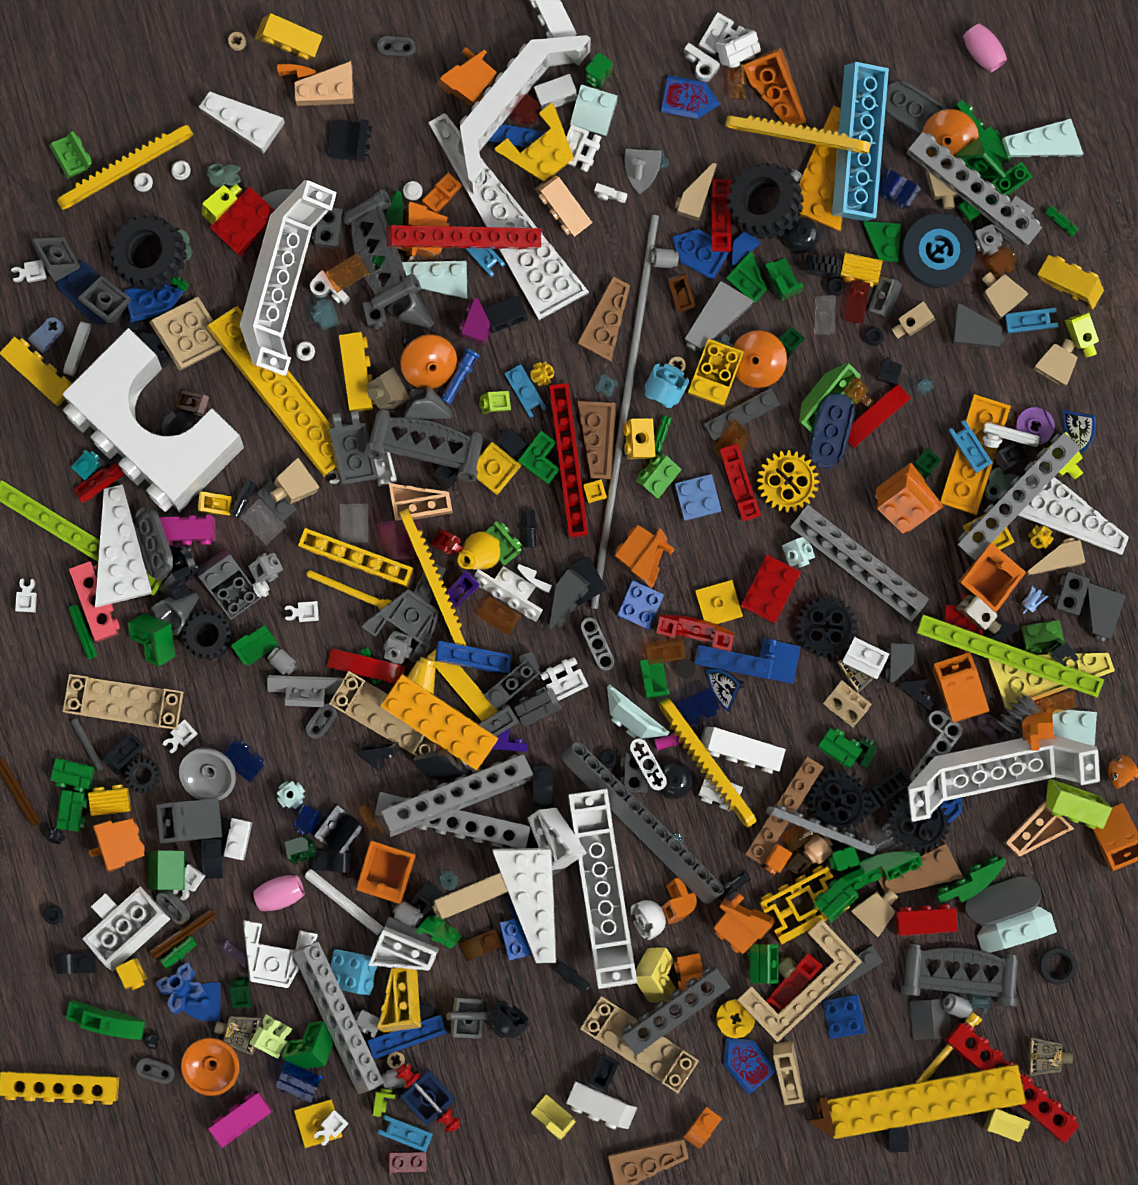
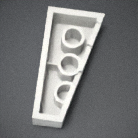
(554, 18)
(244, 121)
(741, 748)

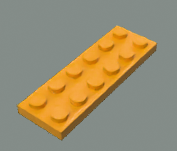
(963, 486)
(439, 722)

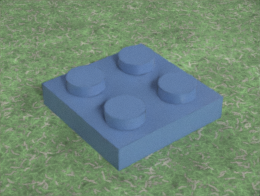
(698, 497)

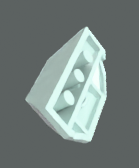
(632, 717)
(1016, 930)

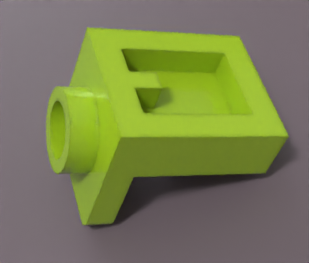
(495, 402)
(380, 1105)

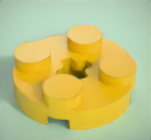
(725, 1024)

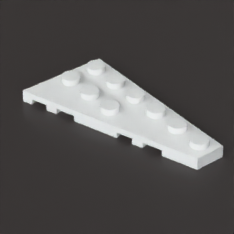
(1068, 513)
(530, 886)

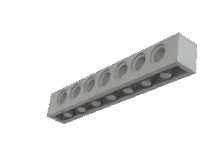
(963, 189)
(1068, 448)
(859, 563)
(397, 825)
(520, 831)
(338, 1018)

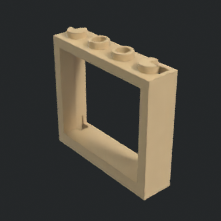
(470, 896)

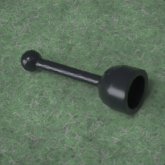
(150, 1040)

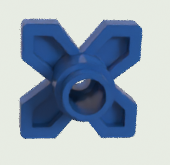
(180, 988)

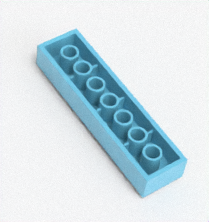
(860, 119)

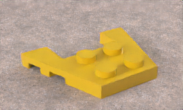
(546, 154)

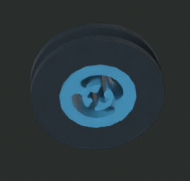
(924, 233)

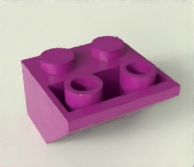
(477, 325)

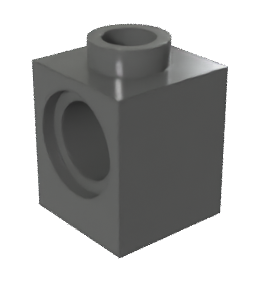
(375, 324)

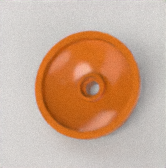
(954, 125)
(424, 352)
(771, 358)
(202, 1075)

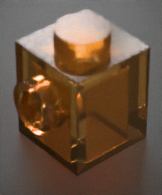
(1002, 262)

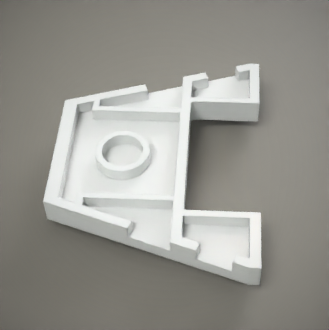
(270, 963)

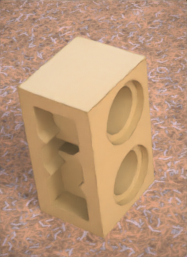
(847, 704)

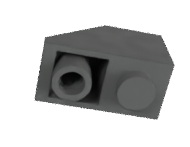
(900, 659)

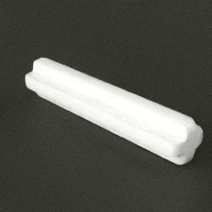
(1012, 434)

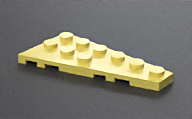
(1012, 680)

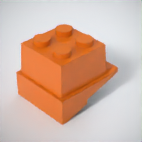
(469, 79)
(419, 216)
(906, 499)
(642, 553)
(992, 577)
(117, 843)
(386, 872)
(741, 925)

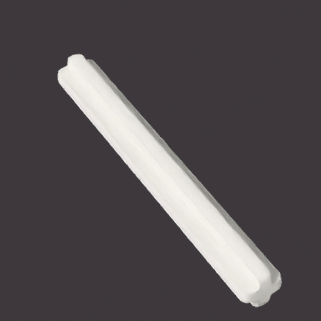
(344, 902)

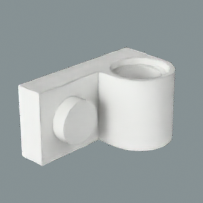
(704, 61)
(339, 297)

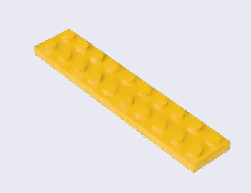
(280, 393)
(926, 1101)

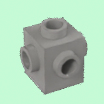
(988, 233)
(265, 567)
(397, 647)

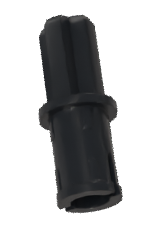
(243, 498)
(530, 529)
(734, 884)
(572, 977)

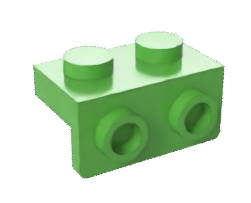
(71, 155)
(658, 474)
(508, 546)
(1040, 635)

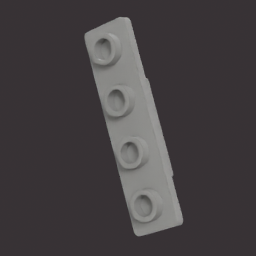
(303, 690)

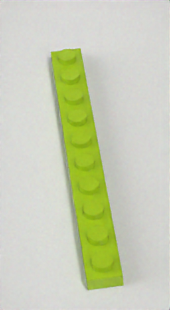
(57, 525)
(1010, 656)

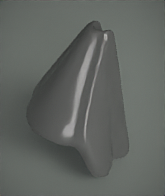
(411, 310)
(425, 405)
(175, 611)

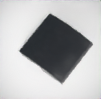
(588, 571)
(440, 765)

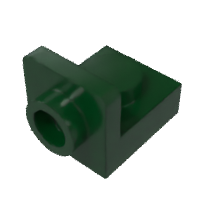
(791, 340)
(926, 463)
(866, 756)
(240, 992)

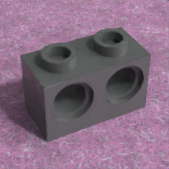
(333, 228)
(1077, 596)
(629, 773)

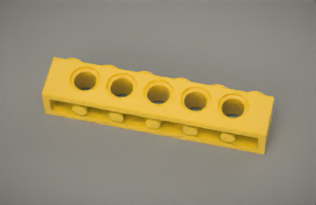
(356, 557)
(108, 1083)

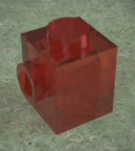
(526, 111)

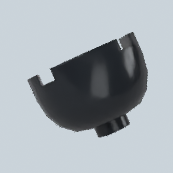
(803, 235)
(176, 423)
(678, 780)
(508, 1021)

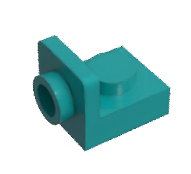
(86, 464)

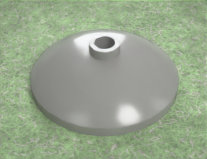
(203, 782)

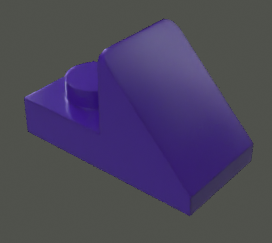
(462, 589)
(504, 744)

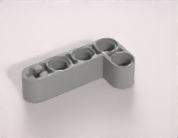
(943, 736)

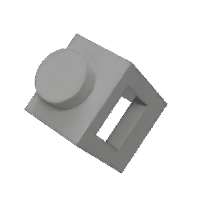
(367, 1022)

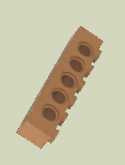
(791, 800)

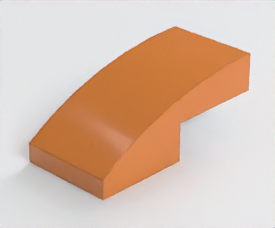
(291, 69)
(442, 193)

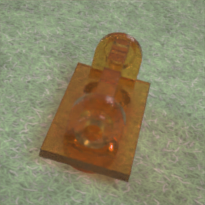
(1057, 703)

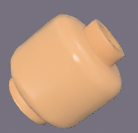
(818, 849)

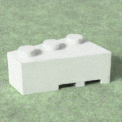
(554, 833)
(402, 951)
(601, 1106)

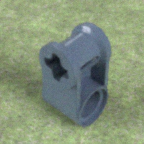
(44, 336)

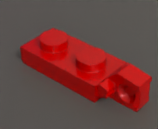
(98, 482)
(446, 542)

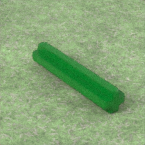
(82, 631)

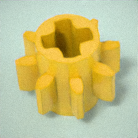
(542, 373)
(1040, 537)

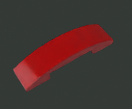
(721, 216)
(877, 415)
(739, 482)
(696, 629)
(365, 666)
(794, 983)

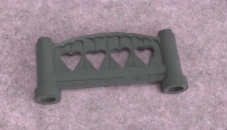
(398, 284)
(464, 459)
(1001, 986)

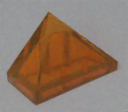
(734, 434)

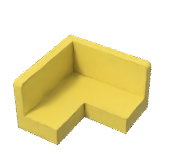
(653, 976)
(553, 1116)
(1006, 1124)

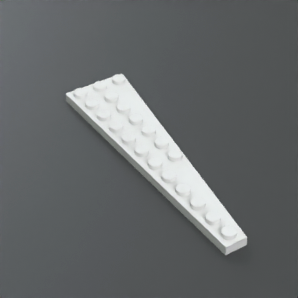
(539, 272)

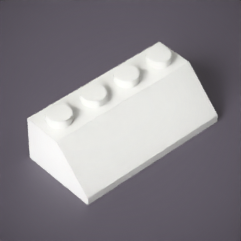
(126, 929)

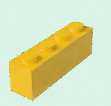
(33, 368)
(356, 371)

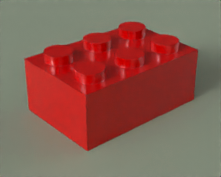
(243, 221)
(770, 589)
(926, 920)

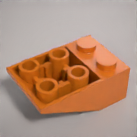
(960, 687)
(1118, 839)

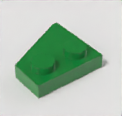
(884, 239)
(748, 278)
(440, 931)

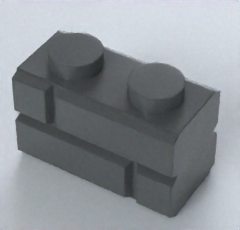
(538, 707)

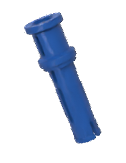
(463, 368)

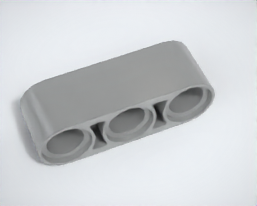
(590, 637)

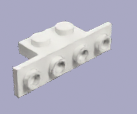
(511, 590)

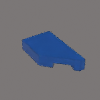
(742, 246)

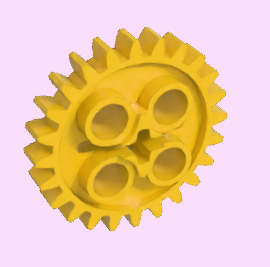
(775, 493)

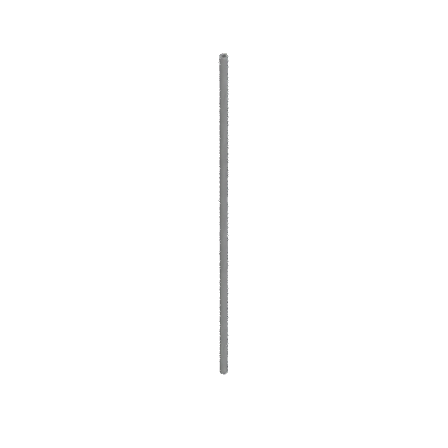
(625, 403)

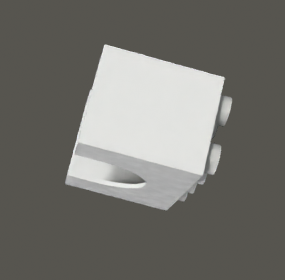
(172, 465)

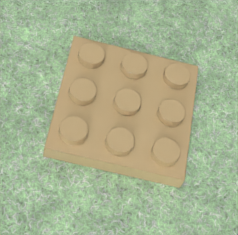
(186, 333)

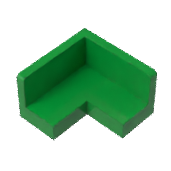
(783, 279)
(534, 459)
(155, 637)
(255, 646)
(654, 680)
(312, 1049)

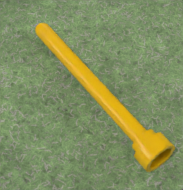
(348, 590)
(973, 1020)

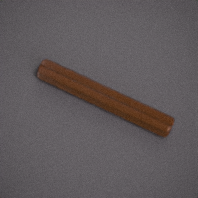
(18, 793)
(182, 934)

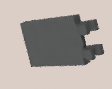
(348, 449)

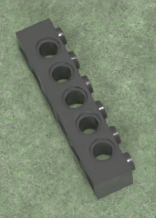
(671, 1020)

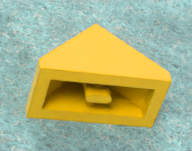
(214, 504)

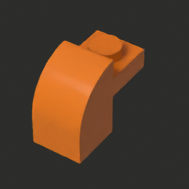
(1037, 727)
(681, 903)
(702, 1128)

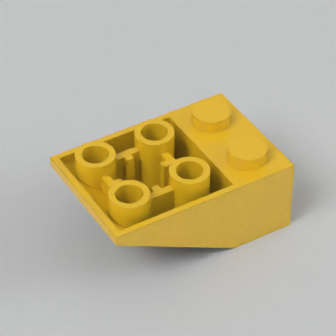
(715, 372)

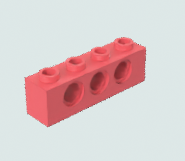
(99, 631)

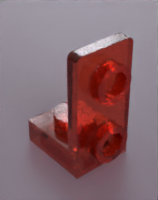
(856, 302)

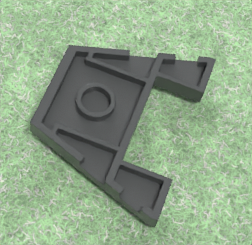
(409, 615)

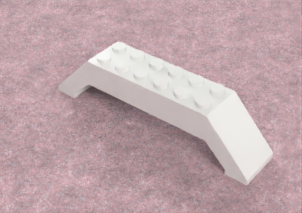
(509, 90)
(279, 273)
(998, 768)
(603, 889)

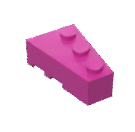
(190, 529)
(240, 1118)

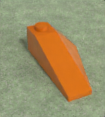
(774, 82)

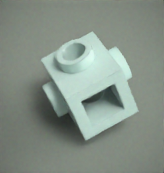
(798, 552)
(298, 792)

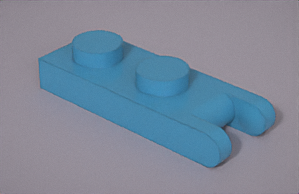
(485, 258)
(1029, 321)
(524, 389)
(971, 448)
(406, 1134)

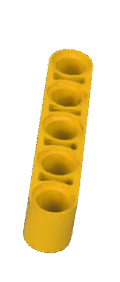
(465, 688)

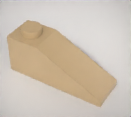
(694, 197)
(1063, 556)
(788, 1072)

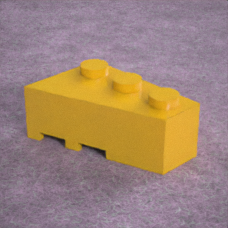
(288, 36)
(1071, 280)
(401, 1003)

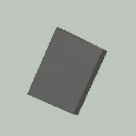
(56, 256)
(105, 299)
(929, 1019)
(467, 1028)

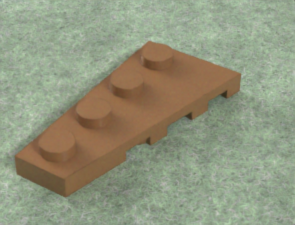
(603, 326)
(598, 431)
(936, 869)
(644, 1162)

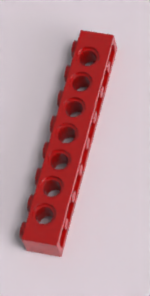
(463, 237)
(568, 461)
(1067, 1124)

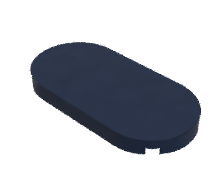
(76, 284)
(831, 430)

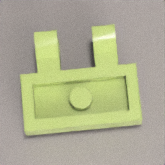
(269, 1042)

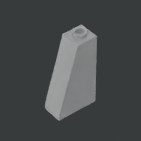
(718, 314)

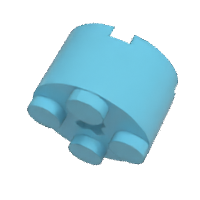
(666, 385)

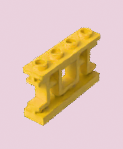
(796, 889)

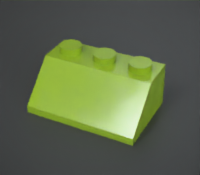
(1077, 804)

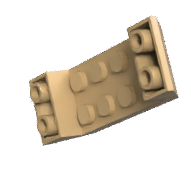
(123, 702)
(363, 702)
(661, 1059)

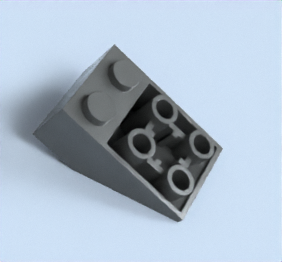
(227, 583)
(189, 820)

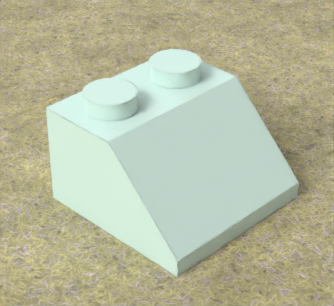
(594, 110)

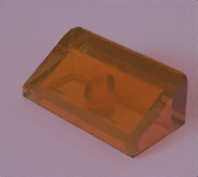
(346, 273)
(498, 615)
(665, 650)
(798, 836)

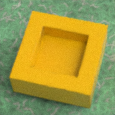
(594, 491)

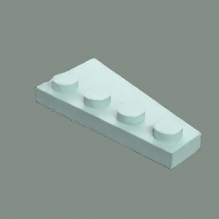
(1050, 140)
(440, 276)
(1074, 725)

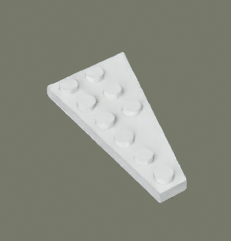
(120, 560)

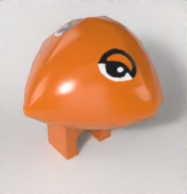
(1122, 770)

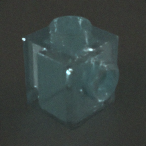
(325, 314)

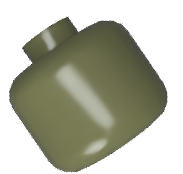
(786, 966)

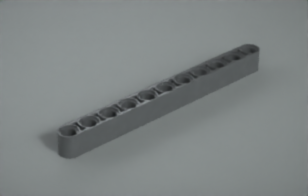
(643, 823)

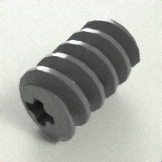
(1018, 713)

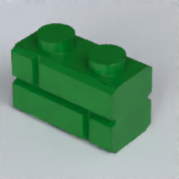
(598, 71)
(840, 748)
(73, 774)
(71, 811)
(843, 859)
(835, 899)
(763, 963)

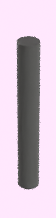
(87, 745)
(468, 1015)

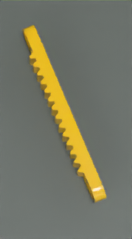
(798, 133)
(124, 167)
(433, 578)
(707, 763)

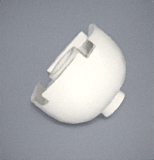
(649, 918)

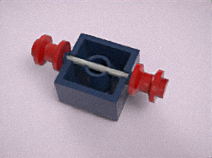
(427, 1097)

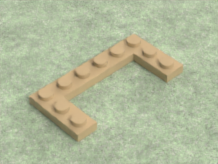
(780, 1024)

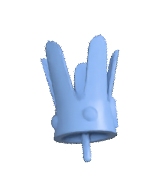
(1033, 600)

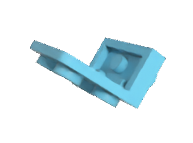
(353, 971)

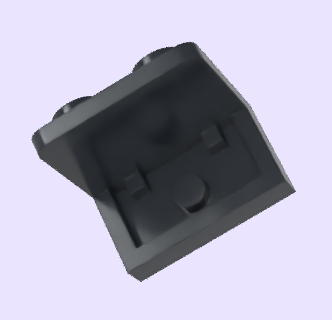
(350, 140)
(338, 830)

